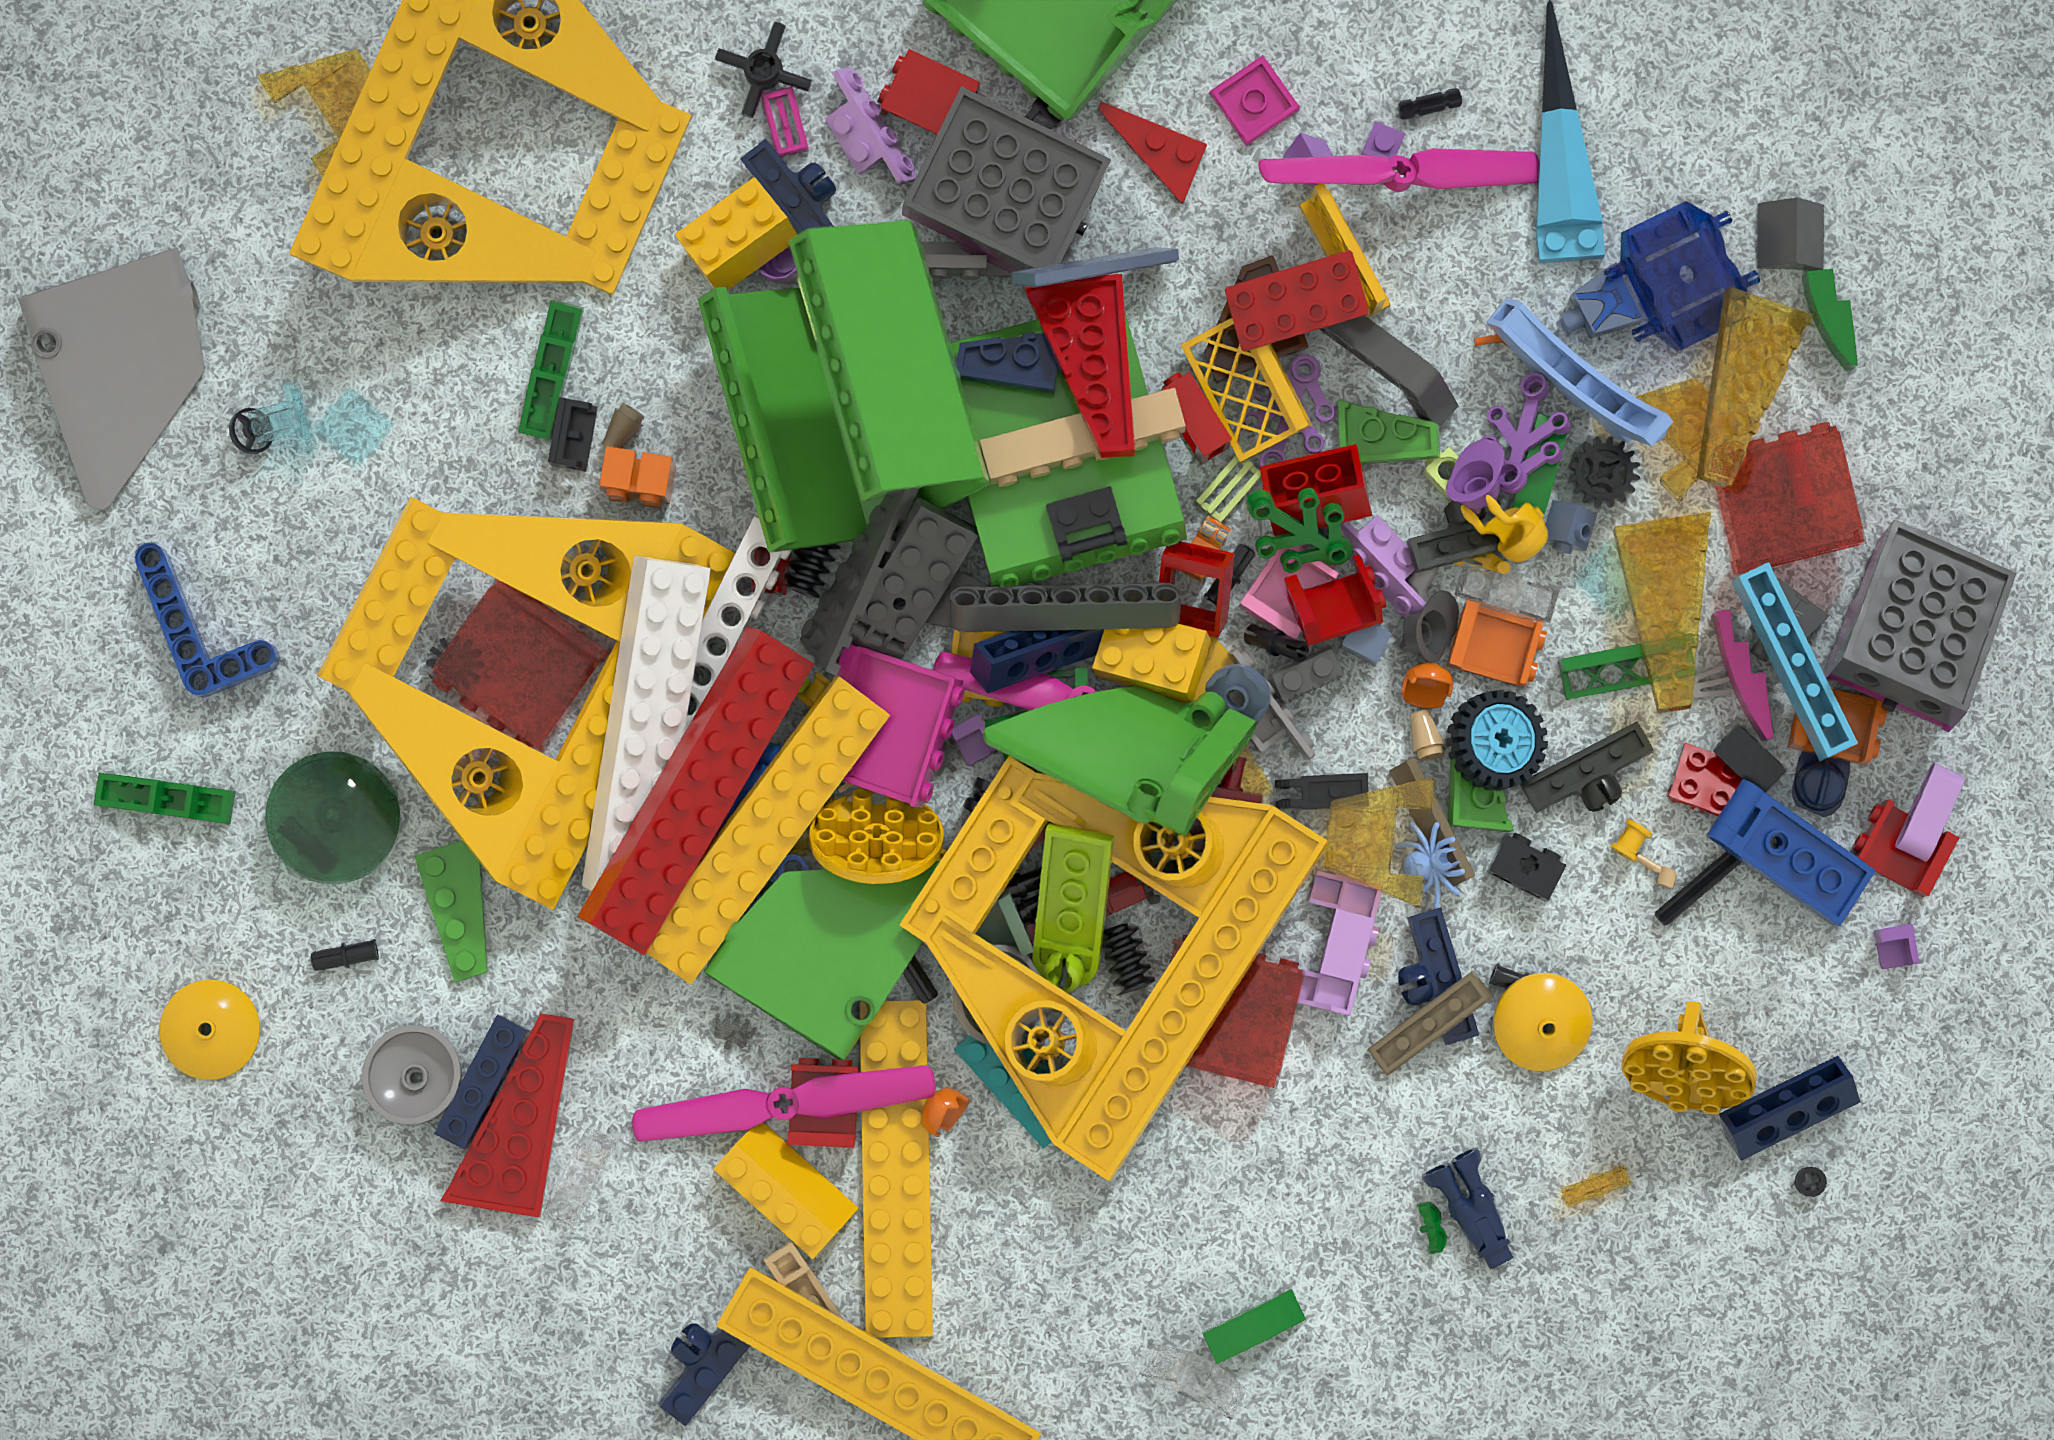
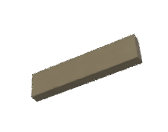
(1409, 772)
(1430, 1023)

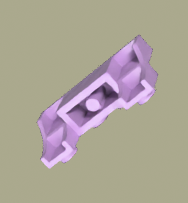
(1346, 942)

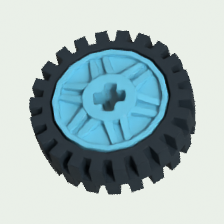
(1497, 740)

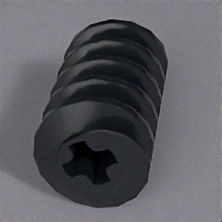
(809, 568)
(1126, 958)

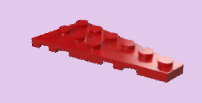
(515, 1142)

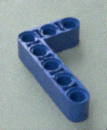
(189, 632)

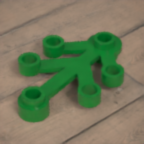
(1301, 532)

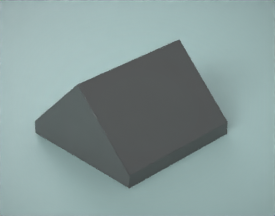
(1790, 235)

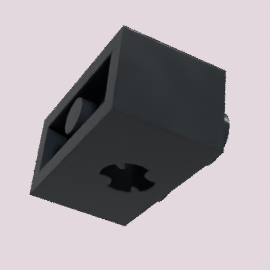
(1507, 866)

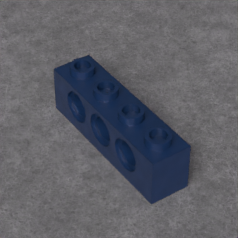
(1027, 654)
(482, 1081)
(1789, 1107)

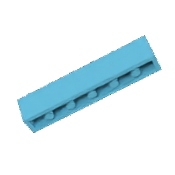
(1794, 661)

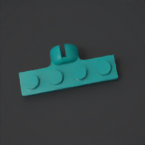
(991, 1071)

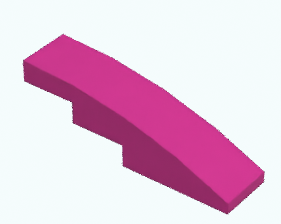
(1748, 687)

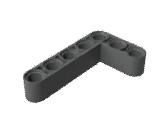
(1399, 365)

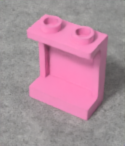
(1268, 595)

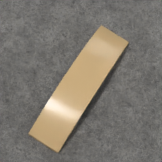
(795, 1273)

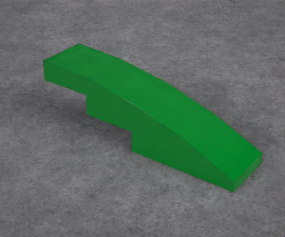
(550, 369)
(164, 798)

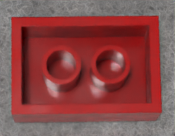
(1333, 474)

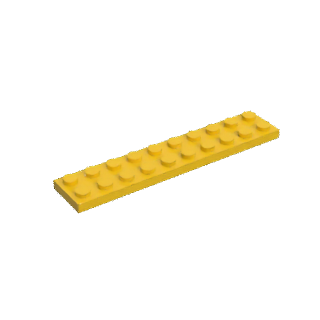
(766, 826)
(896, 1182)
(861, 1366)

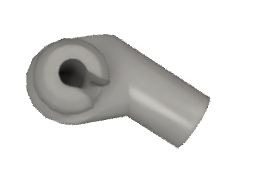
(1421, 581)

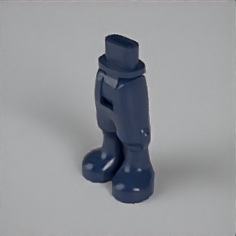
(1475, 1214)

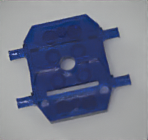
(1659, 280)

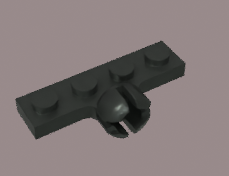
(1452, 544)
(1589, 771)

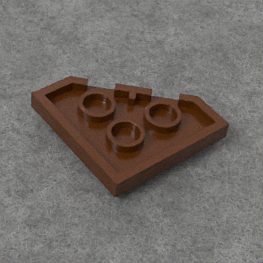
(1246, 363)

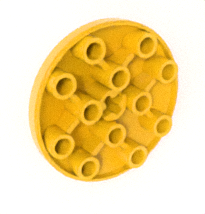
(875, 840)
(1689, 1067)

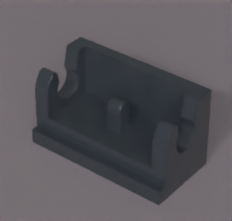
(572, 434)
(1749, 758)

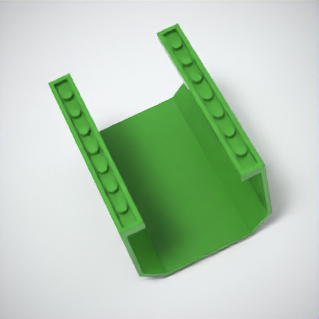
(860, 407)

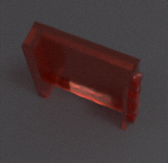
(516, 664)
(1254, 1025)

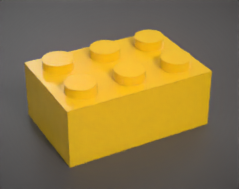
(736, 235)
(1155, 659)

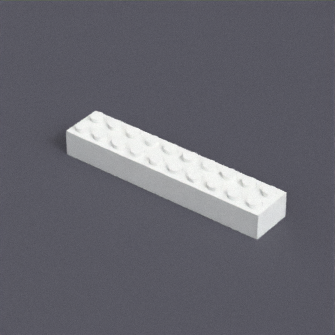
(647, 696)

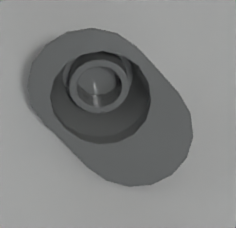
(1432, 628)

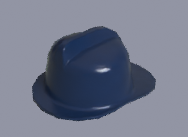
(1820, 784)

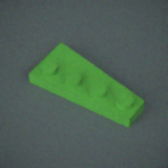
(456, 900)

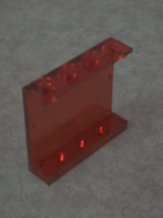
(1791, 500)

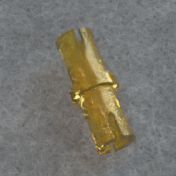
(1595, 1186)

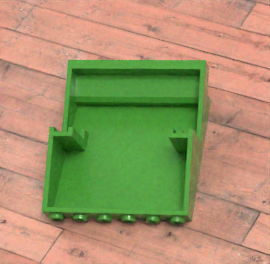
(1055, 46)
(1014, 518)

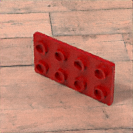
(1297, 300)

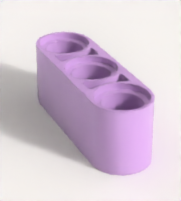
(1930, 812)

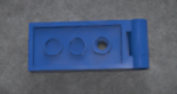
(1803, 860)

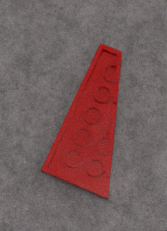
(1089, 341)

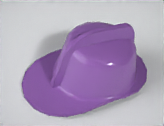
(1476, 474)

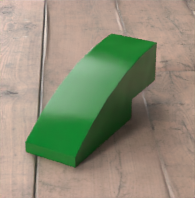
(1831, 316)
(1541, 481)
(1253, 1326)

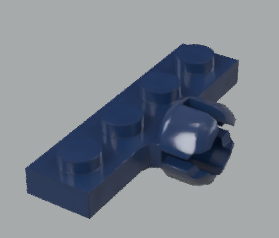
(792, 189)
(1435, 969)
(705, 1368)

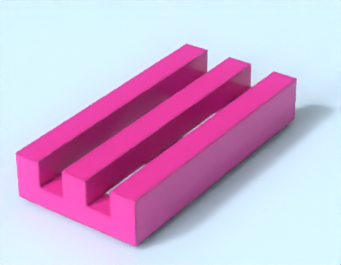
(777, 95)

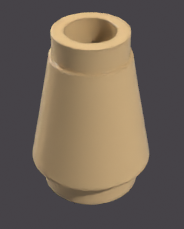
(1425, 736)

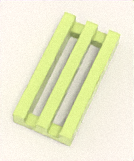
(1210, 509)

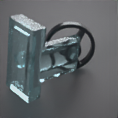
(275, 422)

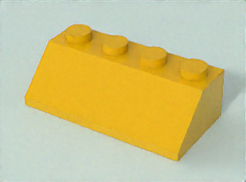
(786, 1189)

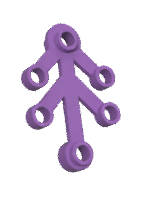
(1299, 384)
(1525, 438)

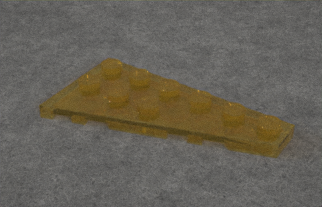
(1747, 371)
(1665, 589)

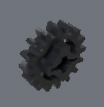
(1594, 459)

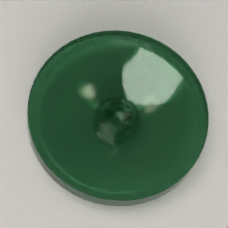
(332, 817)

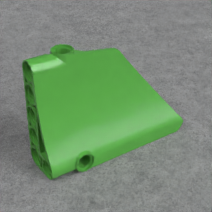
(1131, 749)
(817, 950)

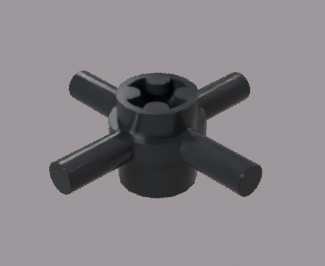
(757, 59)

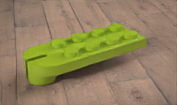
(1072, 904)

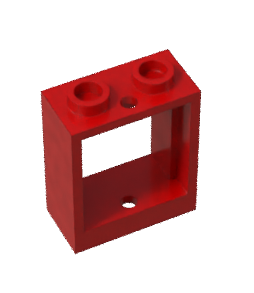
(1203, 427)
(1205, 562)

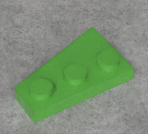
(1387, 436)

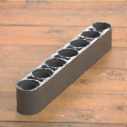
(1065, 607)

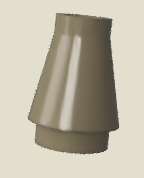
(623, 426)

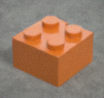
(642, 479)

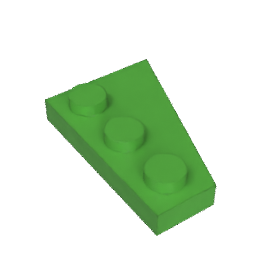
(1475, 806)

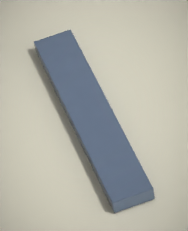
(1094, 267)

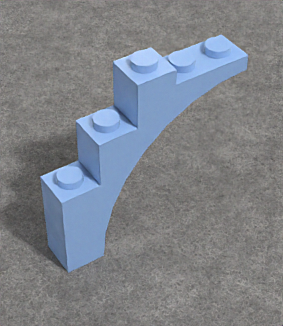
(1577, 380)

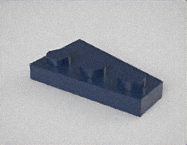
(1009, 362)

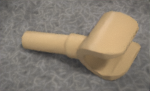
(1666, 877)

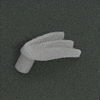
(1697, 686)

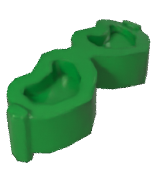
(1432, 1220)

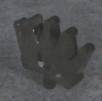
(950, 754)
(732, 1031)

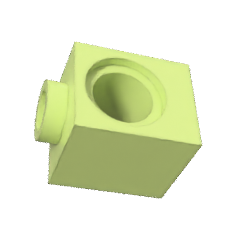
(1431, 471)

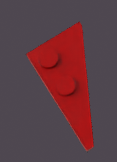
(1166, 152)

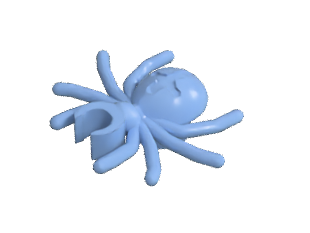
(1431, 861)

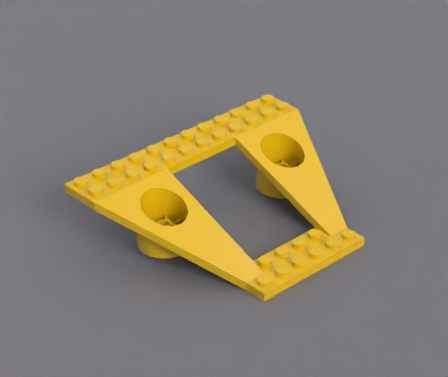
(374, 193)
(542, 807)
(1116, 1076)

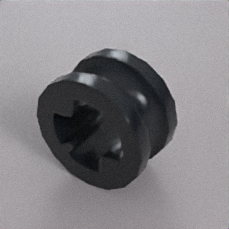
(1820, 1185)

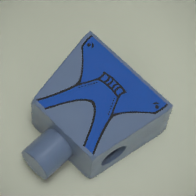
(1602, 307)

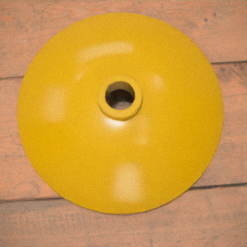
(1531, 1005)
(232, 1036)

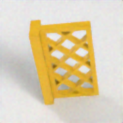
(1336, 237)
(1275, 378)

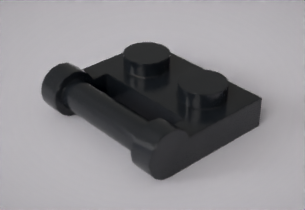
(1083, 513)

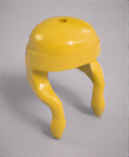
(1519, 529)

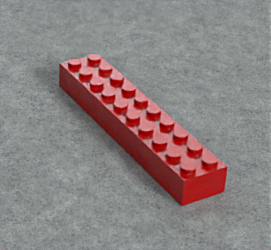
(695, 790)

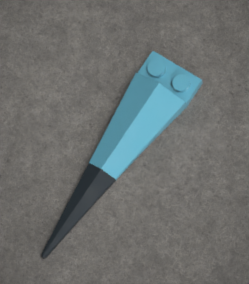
(1566, 198)

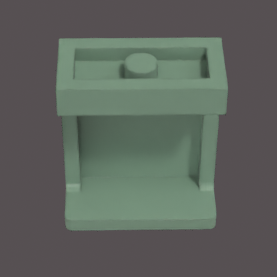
(1005, 925)

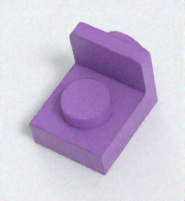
(1383, 141)

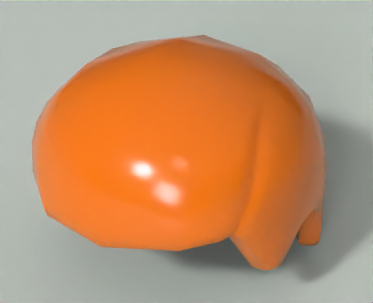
(1427, 685)
(943, 1110)

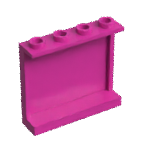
(910, 742)

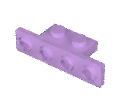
(864, 132)
(1389, 561)

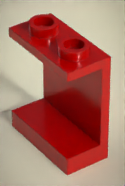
(923, 91)
(1337, 605)
(1879, 851)
(815, 1131)

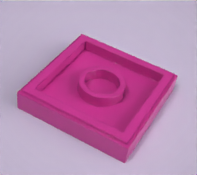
(1254, 100)

